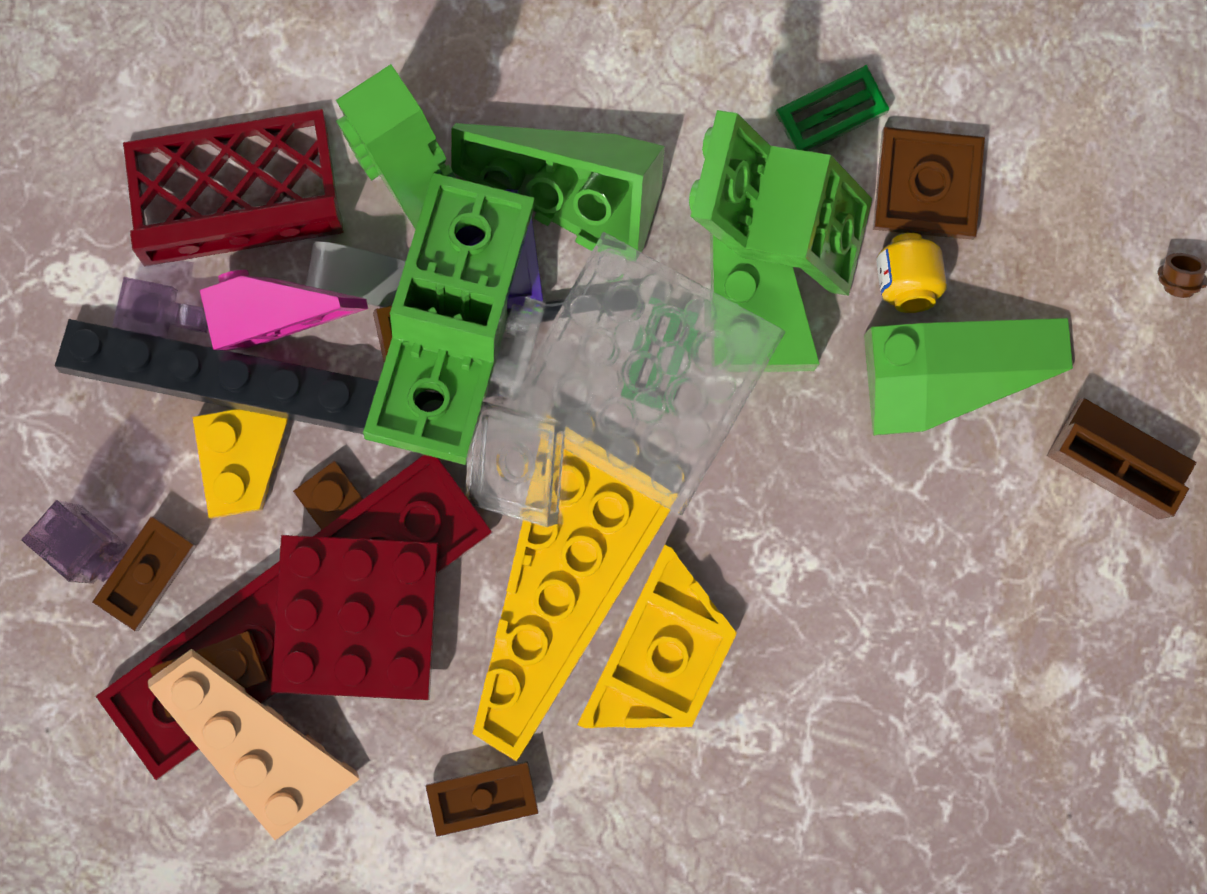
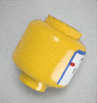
(911, 273)

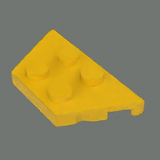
(663, 654)

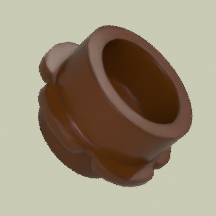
(1182, 275)

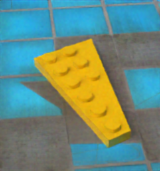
(559, 597)

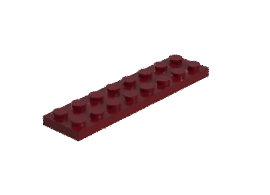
(410, 507)

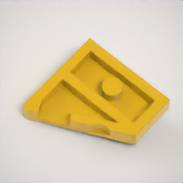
(237, 459)

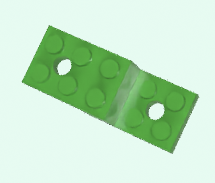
(780, 203)
(449, 318)

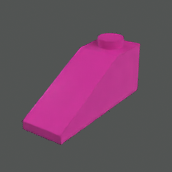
(257, 310)

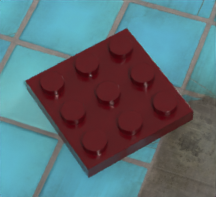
(355, 617)

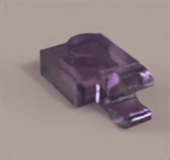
(152, 309)

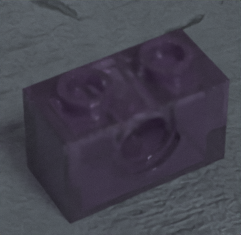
(75, 543)

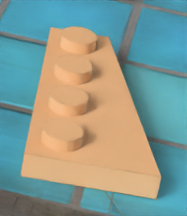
(250, 744)

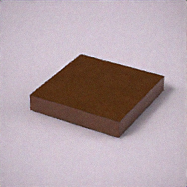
(929, 183)

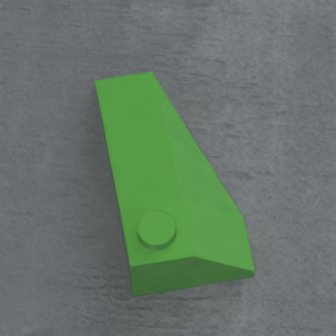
(577, 178)
(948, 369)

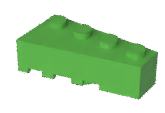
(392, 139)
(771, 294)

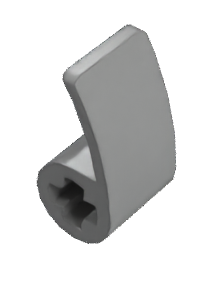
(355, 272)

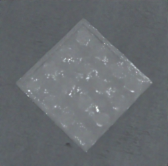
(646, 371)

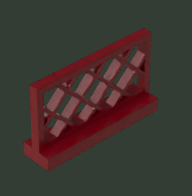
(235, 229)

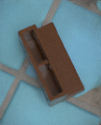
(1123, 460)

